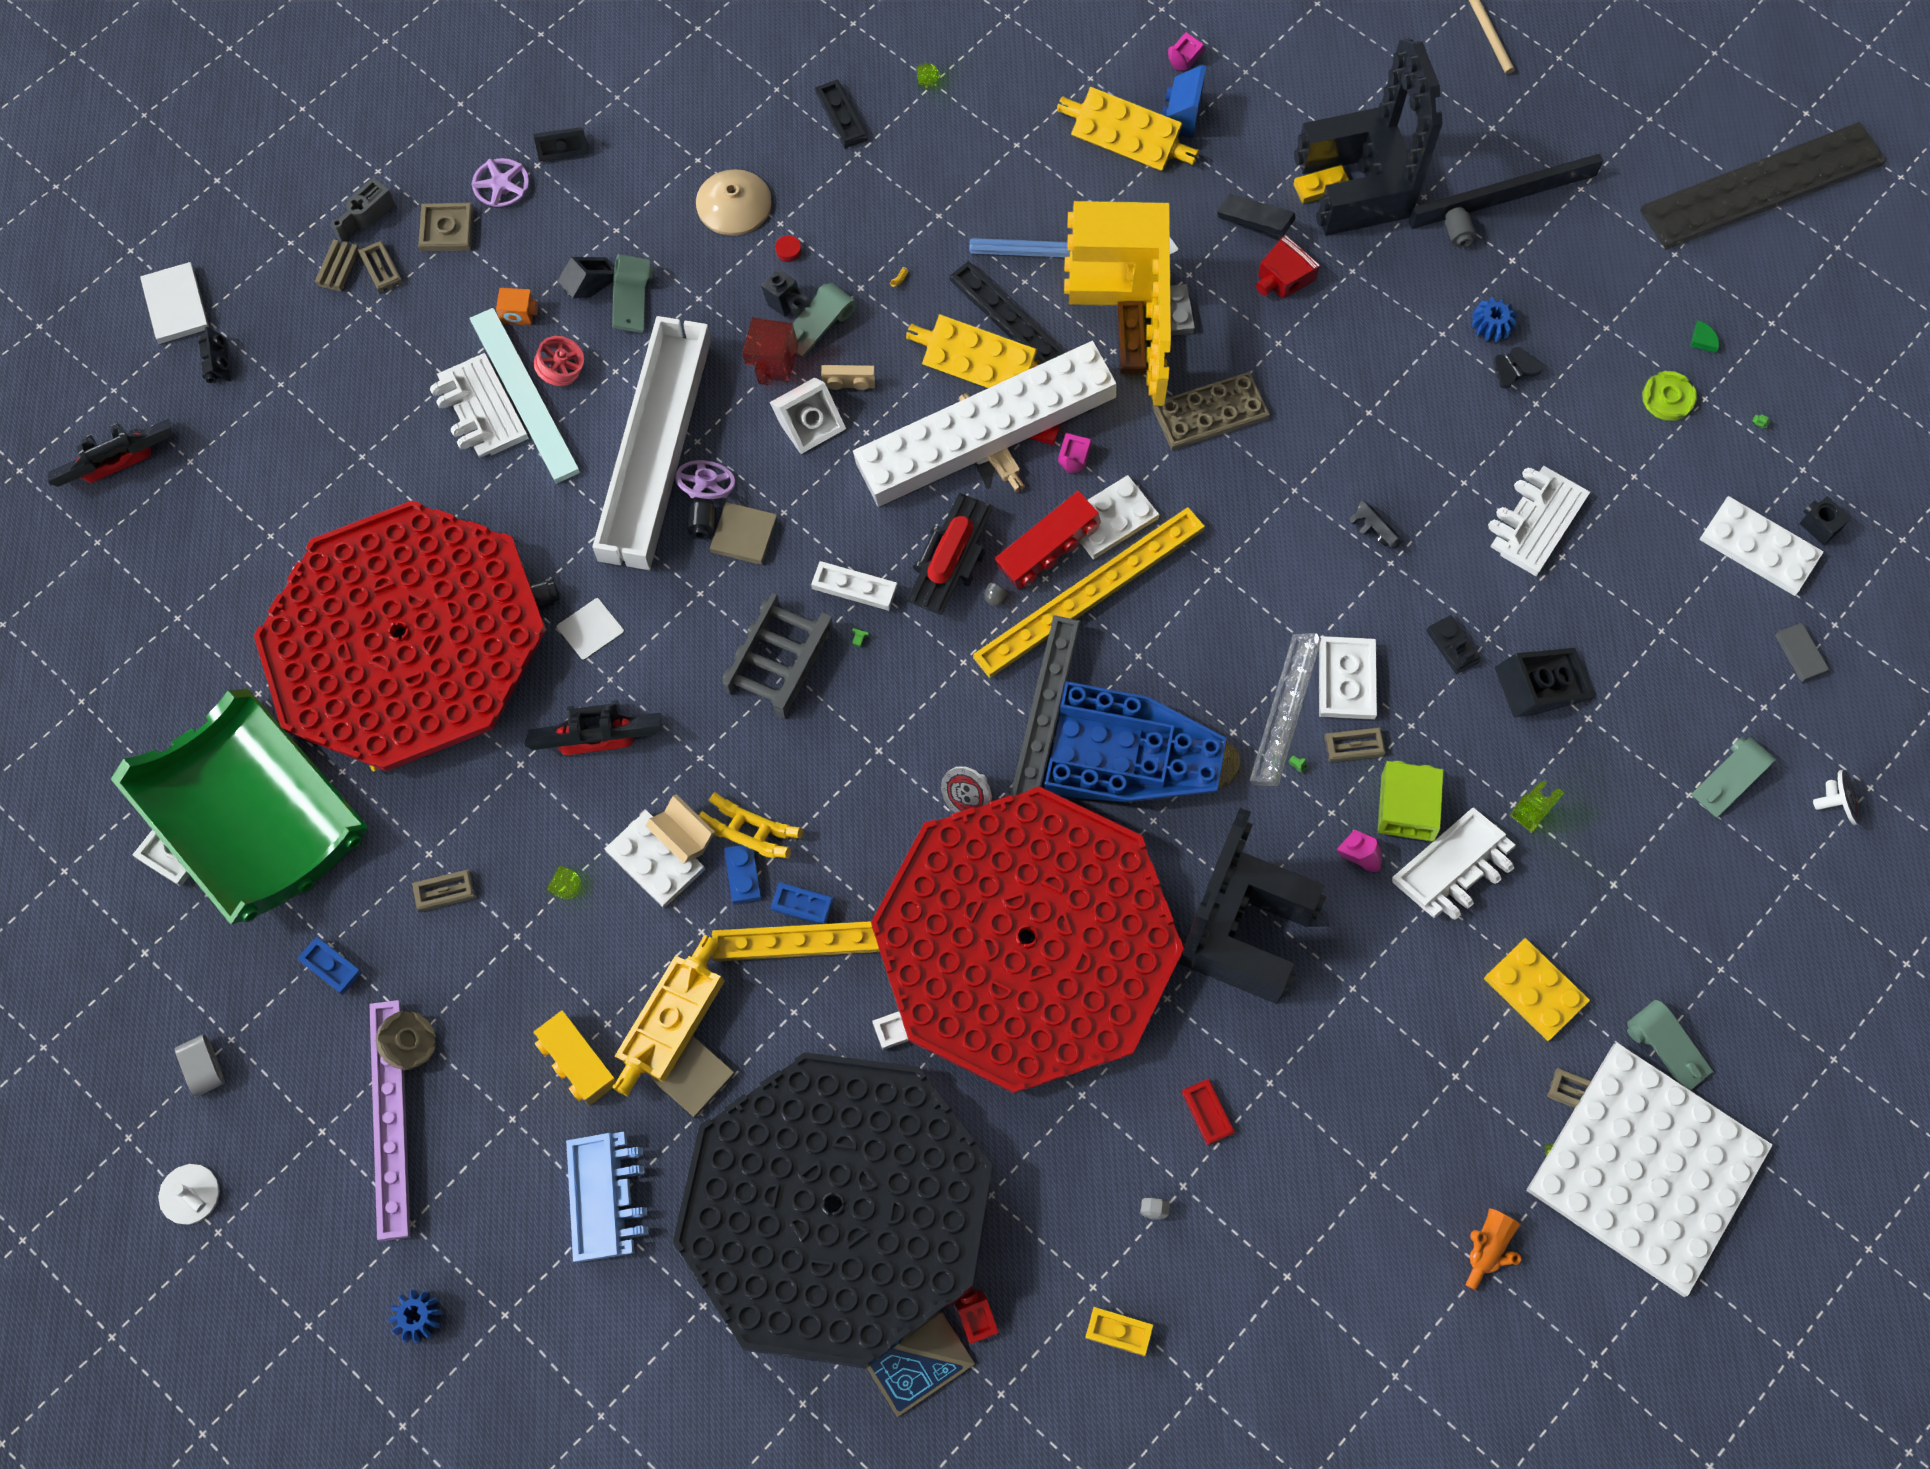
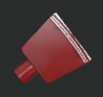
(1286, 269)

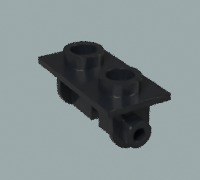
(214, 346)

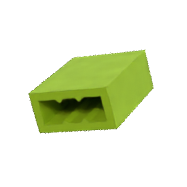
(1410, 801)

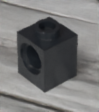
(1821, 529)

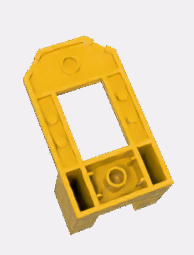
(1125, 256)

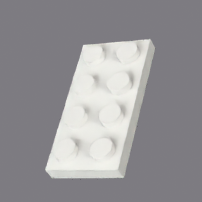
(1761, 545)

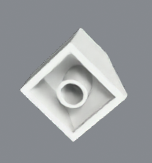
(808, 414)

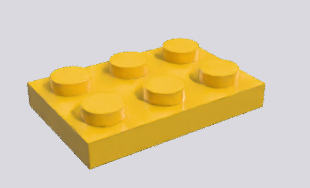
(1536, 989)

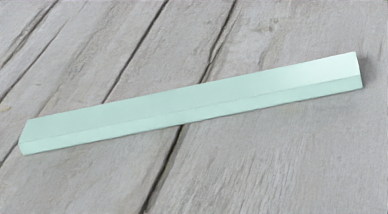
(524, 396)

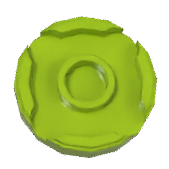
(1669, 396)

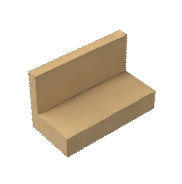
(681, 830)

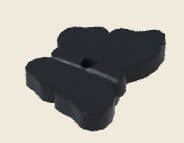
(1516, 365)

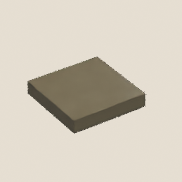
(446, 227)
(743, 533)
(695, 1078)

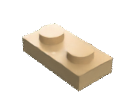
(848, 376)

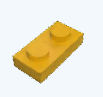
(1312, 185)
(1119, 1331)

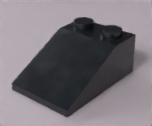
(1543, 681)

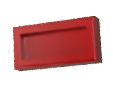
(1208, 1112)

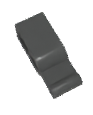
(363, 209)

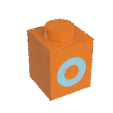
(516, 306)

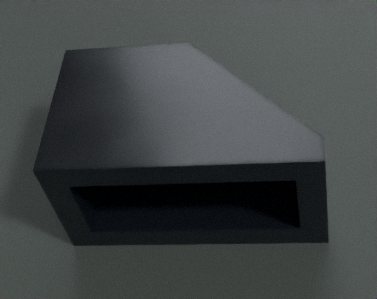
(586, 276)

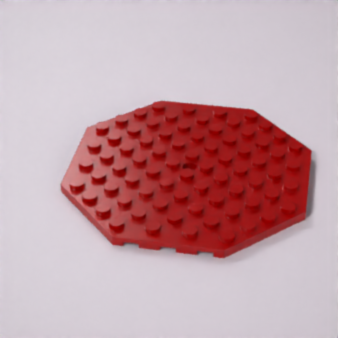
(385, 697)
(1040, 1006)

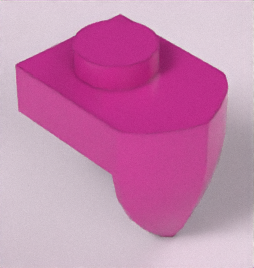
(1185, 52)
(1074, 453)
(1362, 850)

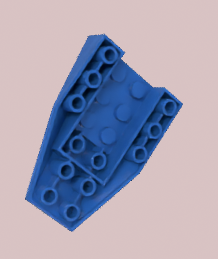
(1129, 749)

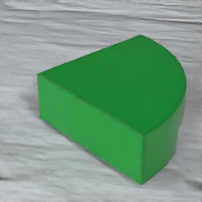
(1704, 337)

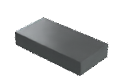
(1801, 652)

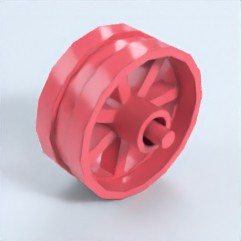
(566, 350)

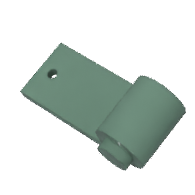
(629, 292)
(824, 309)
(1733, 776)
(1660, 1029)

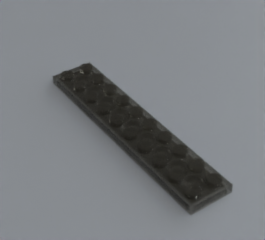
(1762, 185)

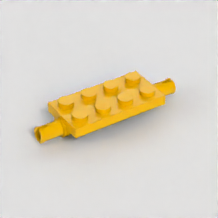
(1127, 129)
(972, 352)
(669, 1018)

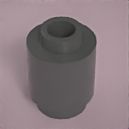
(1460, 227)

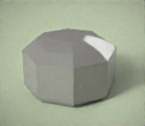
(1154, 1208)

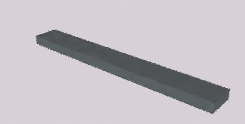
(1046, 705)

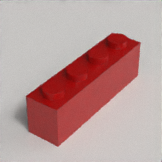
(1048, 540)

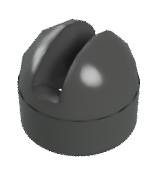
(995, 594)

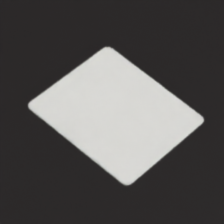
(590, 628)

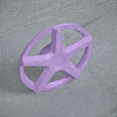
(500, 182)
(704, 479)

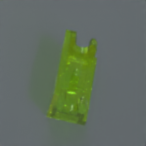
(1535, 807)

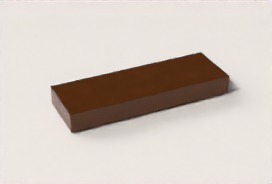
(1131, 337)

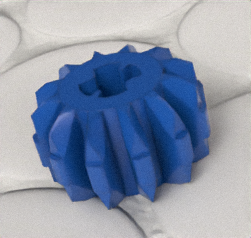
(1494, 319)
(411, 1328)

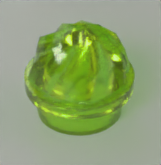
(927, 75)

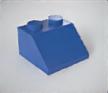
(1185, 99)

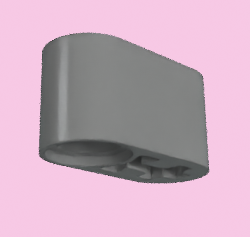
(199, 1065)

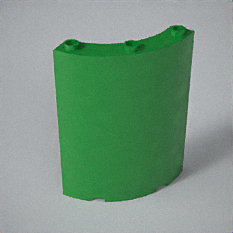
(242, 808)

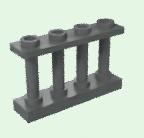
(793, 675)

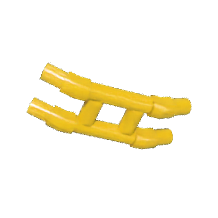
(765, 827)

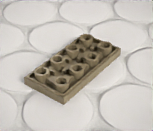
(1211, 411)

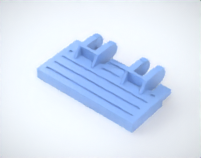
(598, 1194)

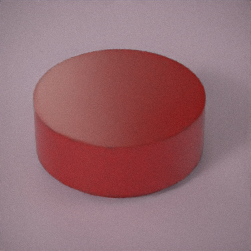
(788, 248)

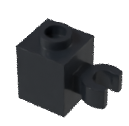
(783, 294)

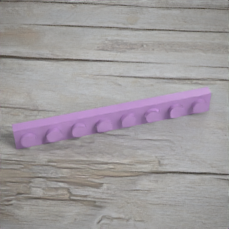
(389, 1136)

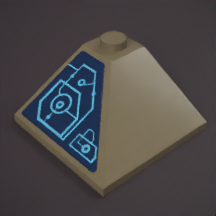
(920, 1365)

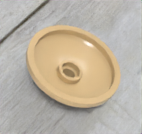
(733, 212)

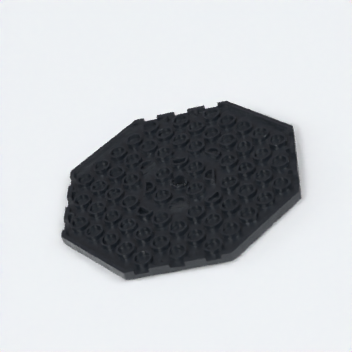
(846, 1279)

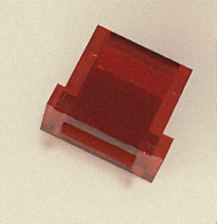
(771, 349)

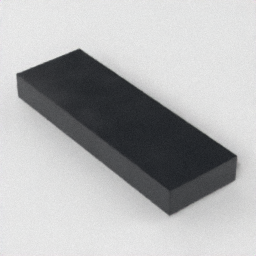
(841, 114)
(1256, 215)

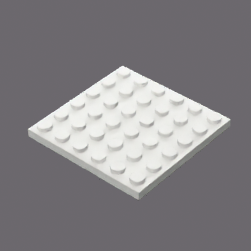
(1650, 1169)

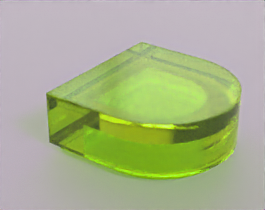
(564, 883)

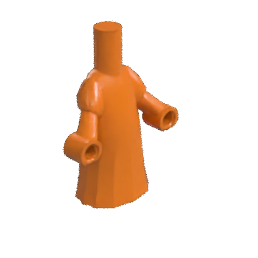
(1490, 1245)

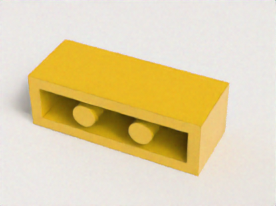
(574, 1059)

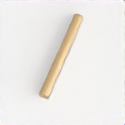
(1492, 36)

